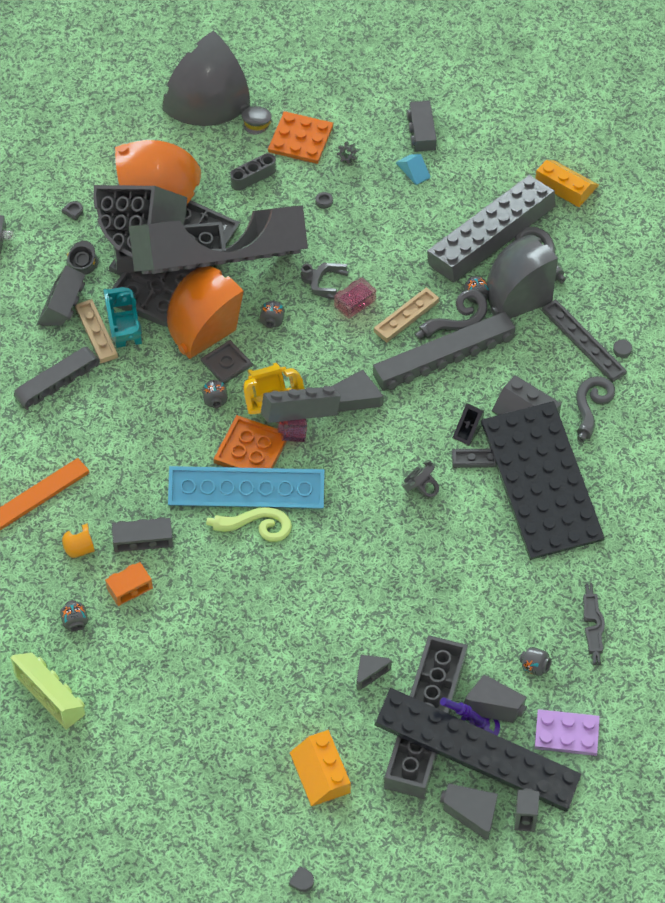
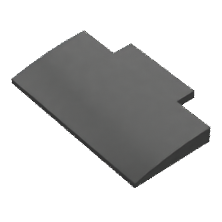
(156, 289)

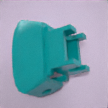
(125, 324)

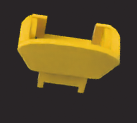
(266, 381)

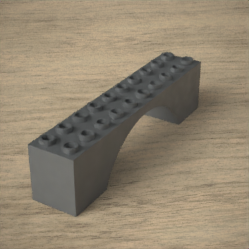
(170, 247)

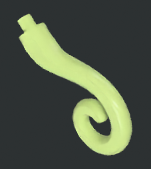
(227, 524)

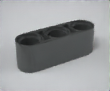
(253, 171)

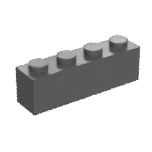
(300, 404)

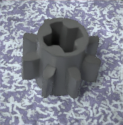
(351, 148)

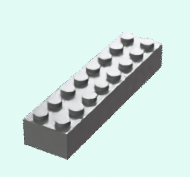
(491, 228)
(436, 678)

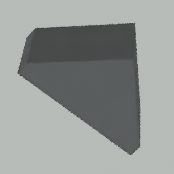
(371, 669)

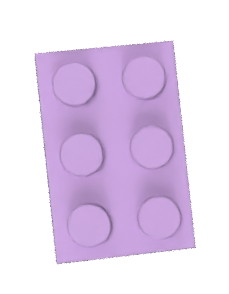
(567, 732)

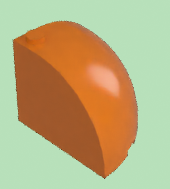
(157, 165)
(203, 310)

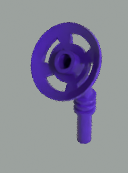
(468, 714)

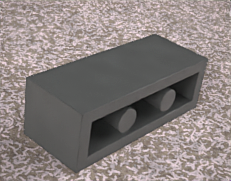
(421, 126)
(142, 534)

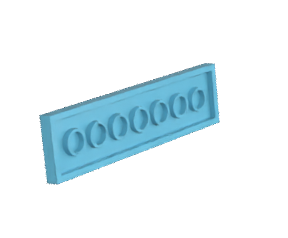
(246, 487)

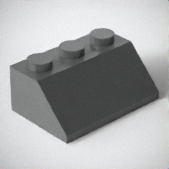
(62, 298)
(519, 395)

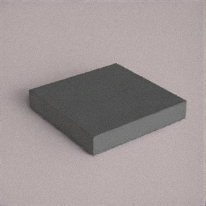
(226, 362)

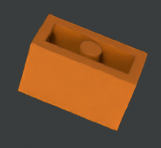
(128, 583)

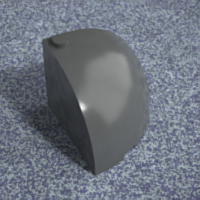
(207, 85)
(134, 205)
(522, 277)

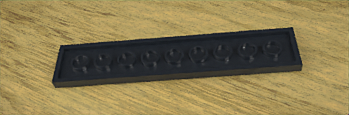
(477, 749)

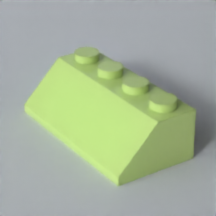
(48, 689)

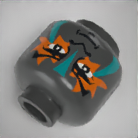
(478, 284)
(272, 313)
(214, 393)
(74, 616)
(535, 661)

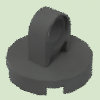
(420, 477)

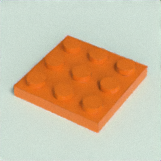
(300, 137)
(250, 445)

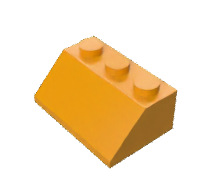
(565, 182)
(320, 768)

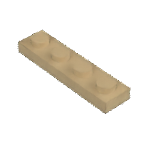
(406, 315)
(96, 331)

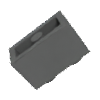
(526, 810)

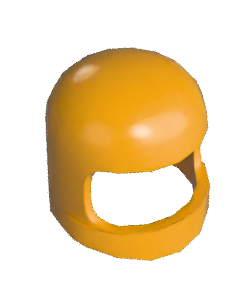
(78, 544)

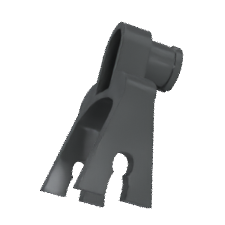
(313, 277)

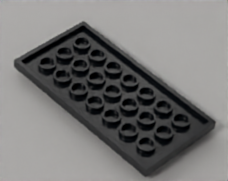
(542, 480)

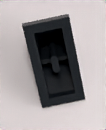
(469, 424)

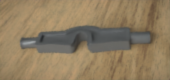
(593, 633)

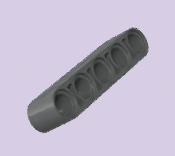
(55, 377)

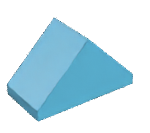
(414, 168)

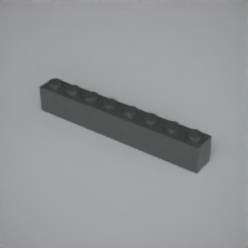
(443, 351)

